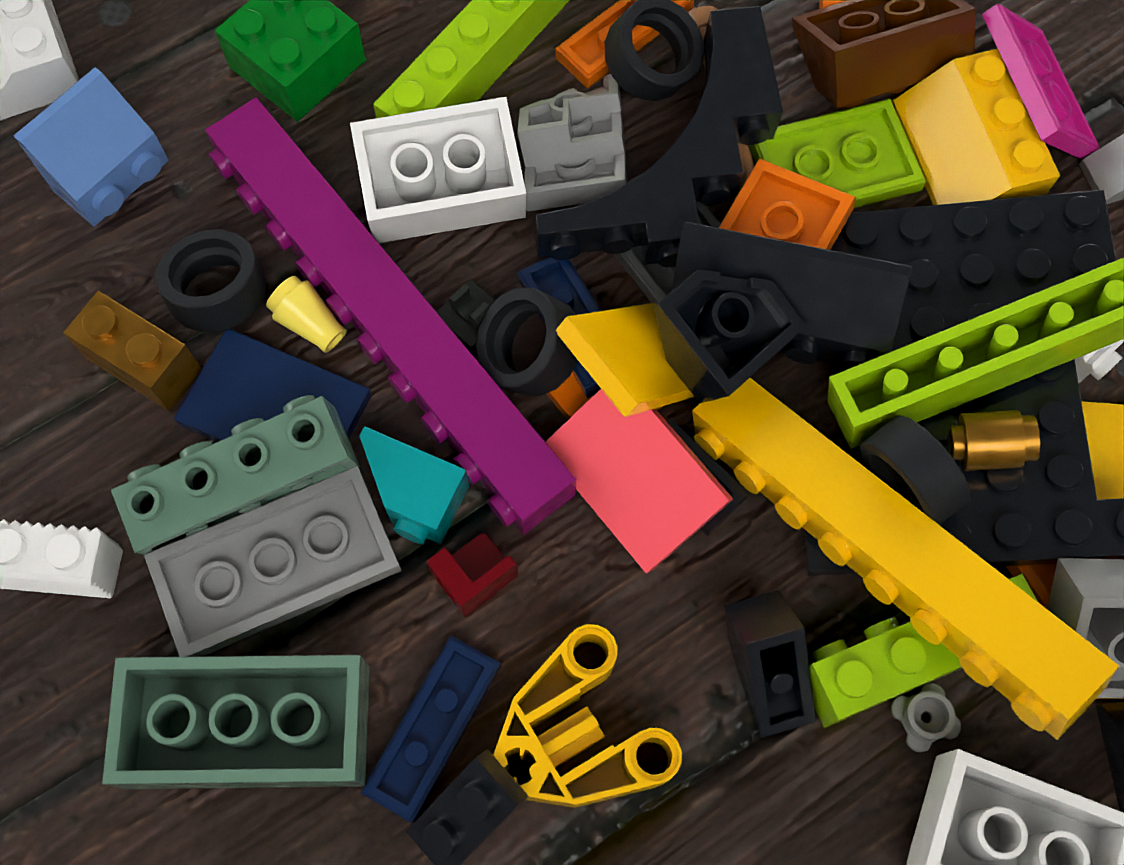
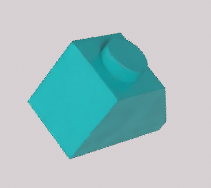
(415, 487)

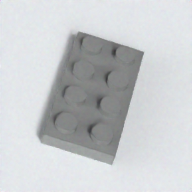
(271, 564)

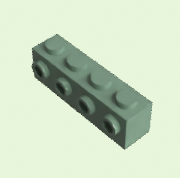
(235, 474)

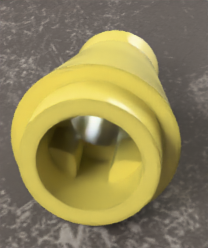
(305, 313)

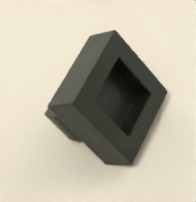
(465, 312)

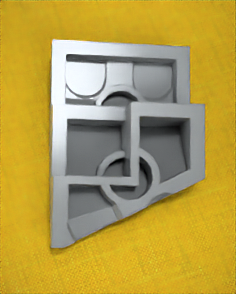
(573, 147)

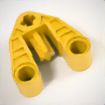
(553, 689)

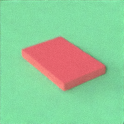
(638, 478)

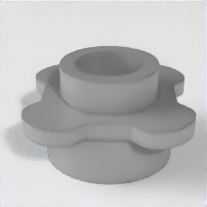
(942, 723)

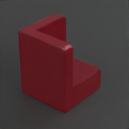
(472, 573)

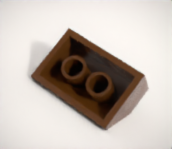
(881, 45)

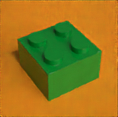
(292, 50)

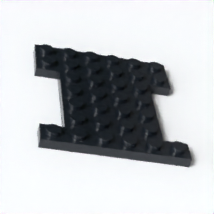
(963, 266)

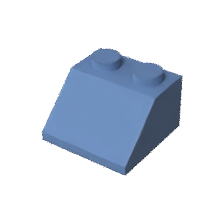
(92, 147)

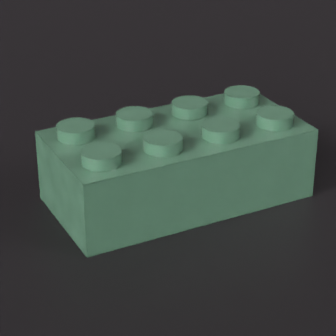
(238, 722)

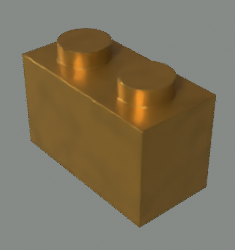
(133, 350)

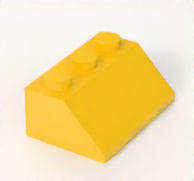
(974, 133)

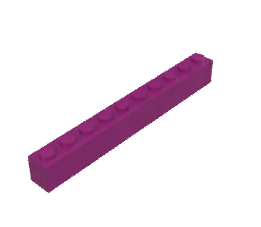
(392, 317)

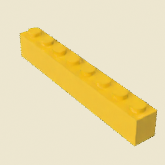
(907, 559)

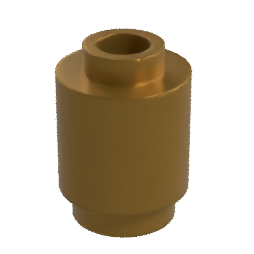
(994, 440)

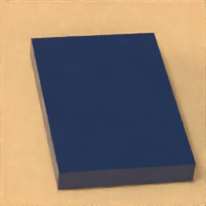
(256, 381)

